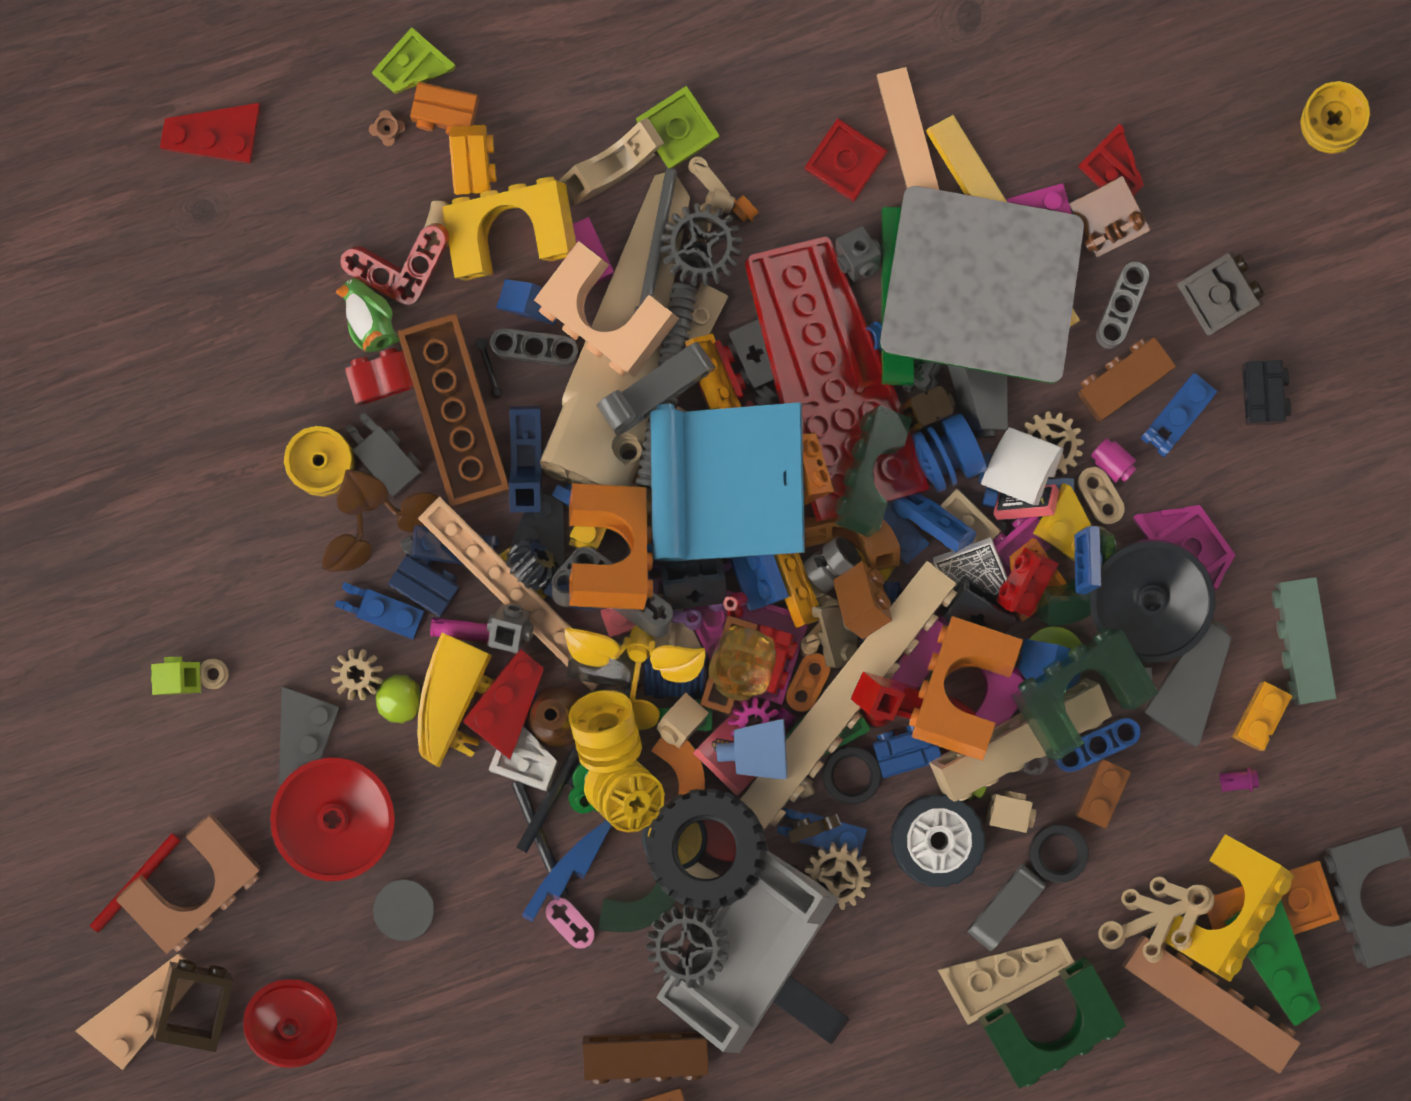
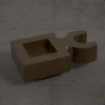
(804, 828)

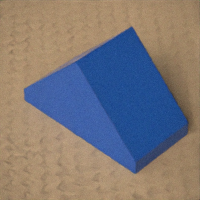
(519, 300)

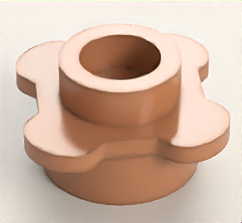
(386, 119)

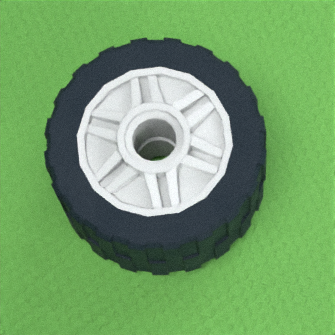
(962, 844)

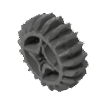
(689, 251)
(674, 946)

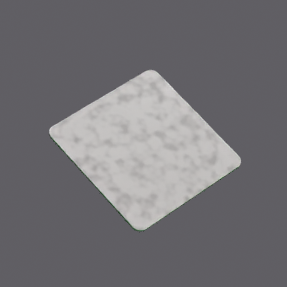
(982, 284)

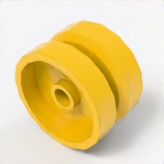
(314, 443)

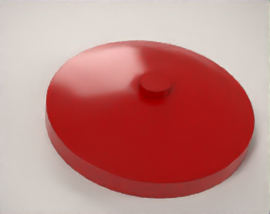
(332, 819)

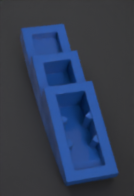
(575, 862)

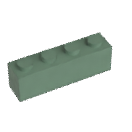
(1304, 641)

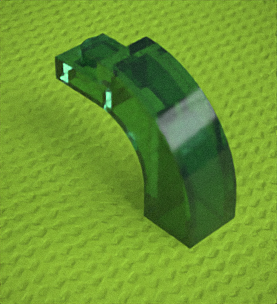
(1061, 603)
(634, 915)

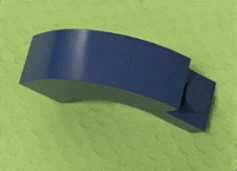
(526, 454)

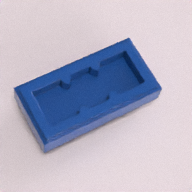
(1087, 560)

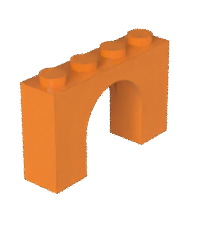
(625, 512)
(938, 719)

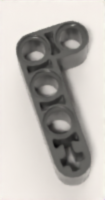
(658, 387)
(641, 618)

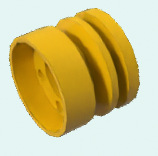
(1334, 100)
(605, 731)
(625, 797)

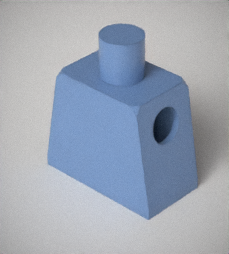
(757, 750)

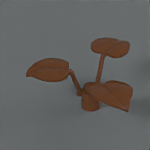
(365, 493)

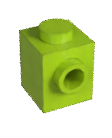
(175, 677)

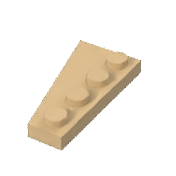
(1002, 977)

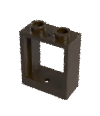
(185, 1035)

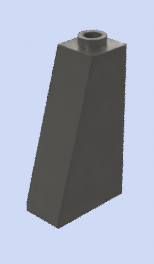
(981, 399)
(1190, 687)

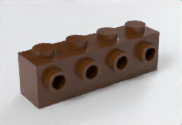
(645, 1056)

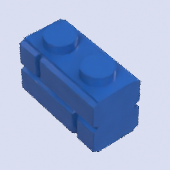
(902, 752)

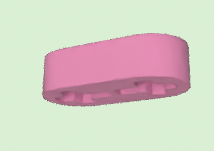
(576, 918)

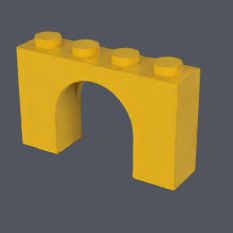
(471, 220)
(1263, 885)

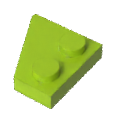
(411, 62)

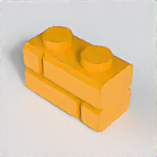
(470, 159)
(1262, 716)

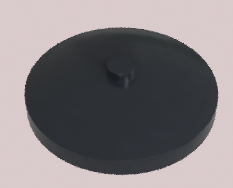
(1155, 597)

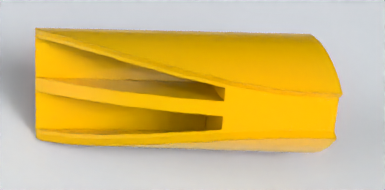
(448, 688)

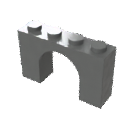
(1350, 865)

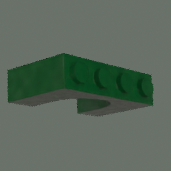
(1094, 1021)

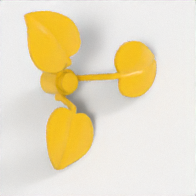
(674, 662)

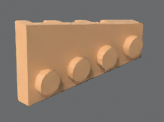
(130, 1020)

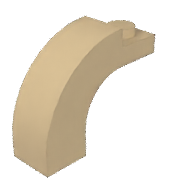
(614, 164)

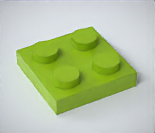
(681, 127)

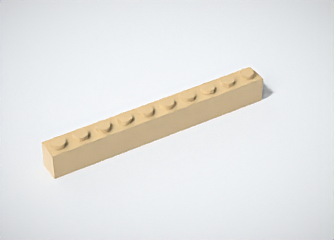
(835, 709)

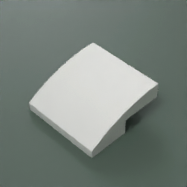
(1022, 466)

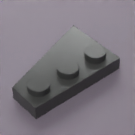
(303, 730)

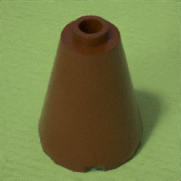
(558, 731)

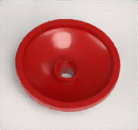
(294, 1007)

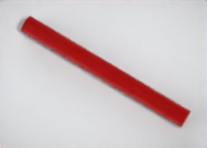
(146, 870)

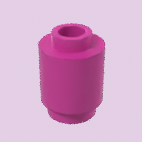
(1114, 460)

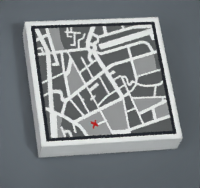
(976, 562)

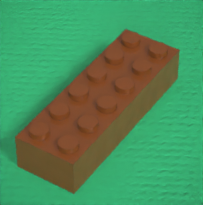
(454, 411)

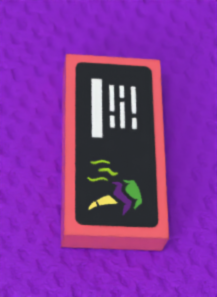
(1011, 507)

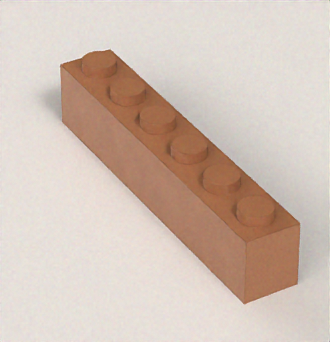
(1214, 1006)

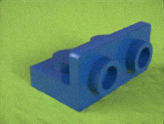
(759, 580)

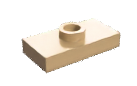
(707, 310)

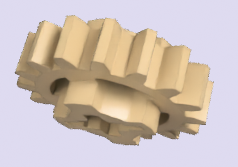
(1068, 435)
(849, 877)

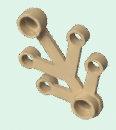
(1160, 915)

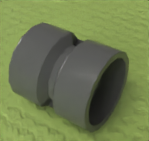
(835, 559)

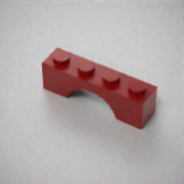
(891, 698)

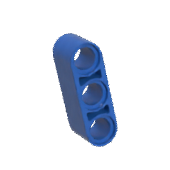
(1111, 740)

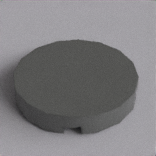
(403, 910)

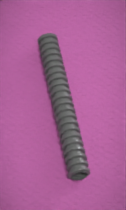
(674, 342)

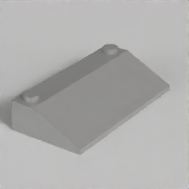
(766, 941)

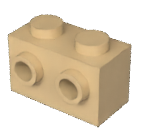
(1010, 812)

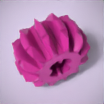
(744, 717)

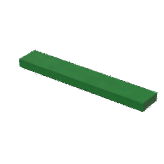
(895, 369)

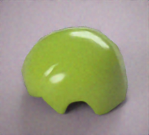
(398, 698)

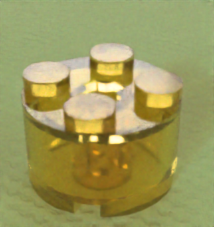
(742, 663)

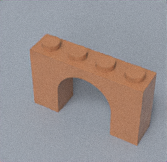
(172, 924)

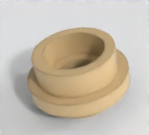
(223, 676)

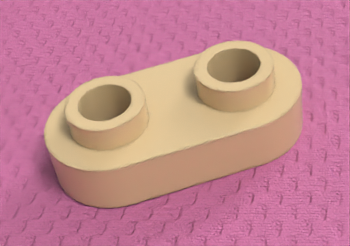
(1098, 497)

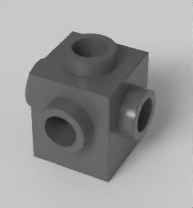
(858, 254)
(510, 628)

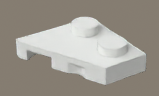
(528, 764)

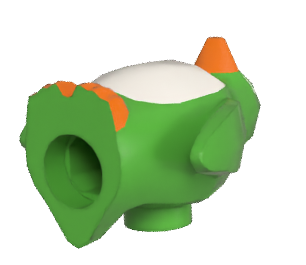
(367, 316)

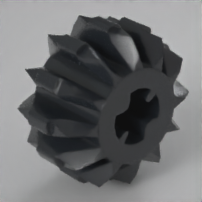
(532, 563)

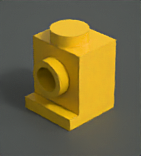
(588, 537)

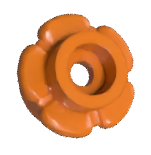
(744, 209)

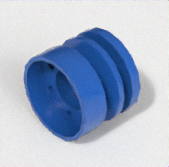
(949, 452)

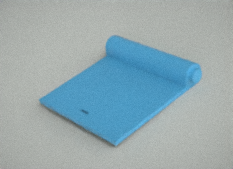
(724, 482)

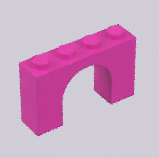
(997, 701)

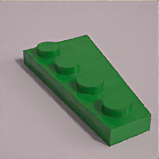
(1282, 967)

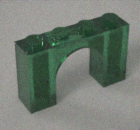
(1043, 698)

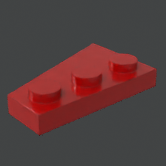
(214, 134)
(505, 704)

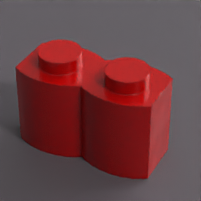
(379, 377)

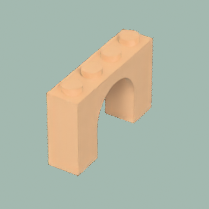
(565, 299)

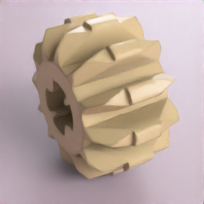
(352, 684)

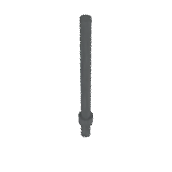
(659, 228)

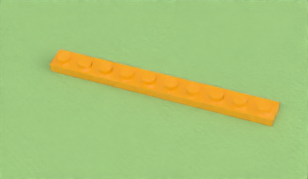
(721, 395)

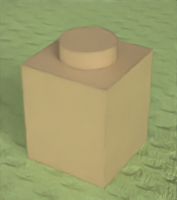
(681, 721)

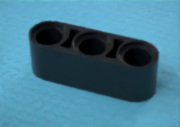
(811, 1010)

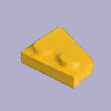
(1061, 527)

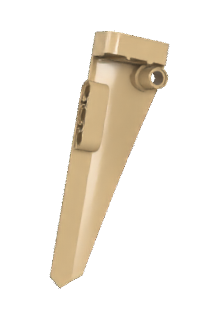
(582, 442)

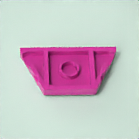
(1193, 531)

